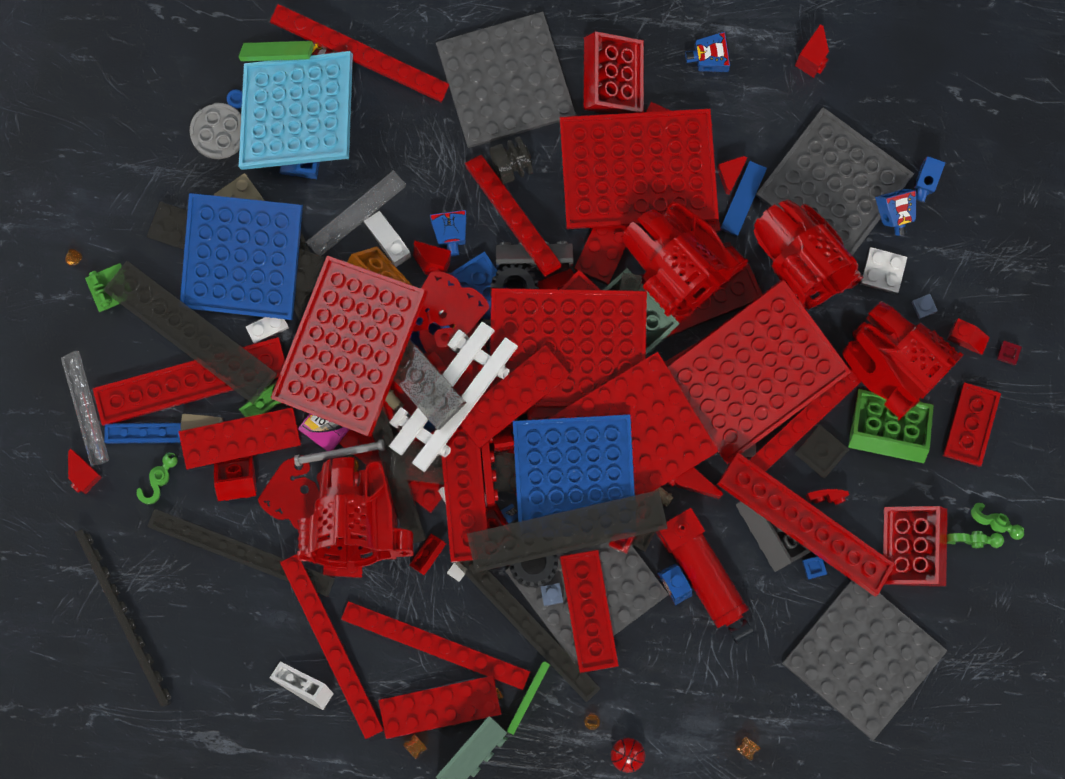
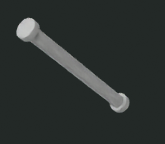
(299, 460)

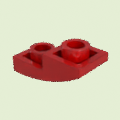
(832, 495)

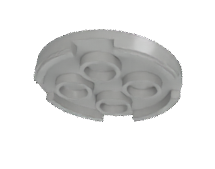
(216, 131)

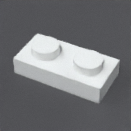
(266, 328)

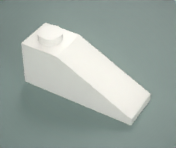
(388, 239)
(302, 685)

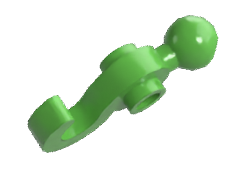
(158, 477)
(998, 522)
(977, 539)

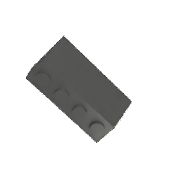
(517, 255)
(776, 545)

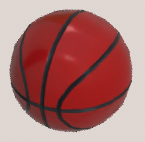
(628, 755)

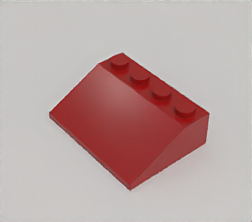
(613, 74)
(916, 545)

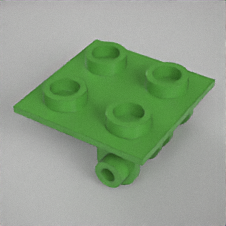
(96, 284)

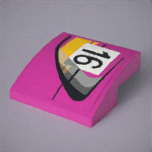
(323, 432)

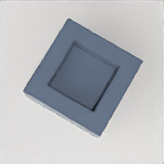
(924, 306)
(551, 594)

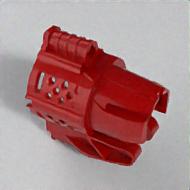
(791, 243)
(680, 246)
(886, 354)
(346, 507)

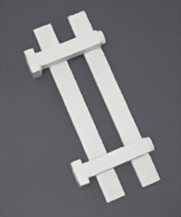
(467, 351)

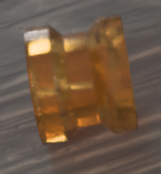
(415, 746)
(748, 748)

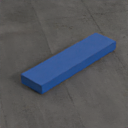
(743, 198)
(142, 433)

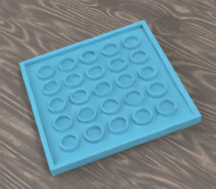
(296, 111)

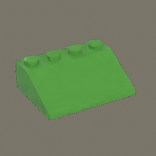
(879, 431)

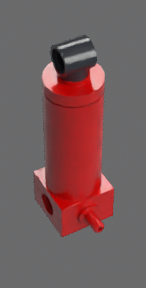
(706, 574)

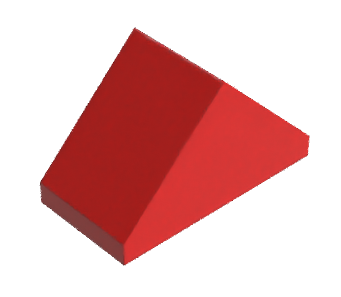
(730, 171)

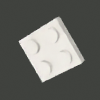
(883, 270)

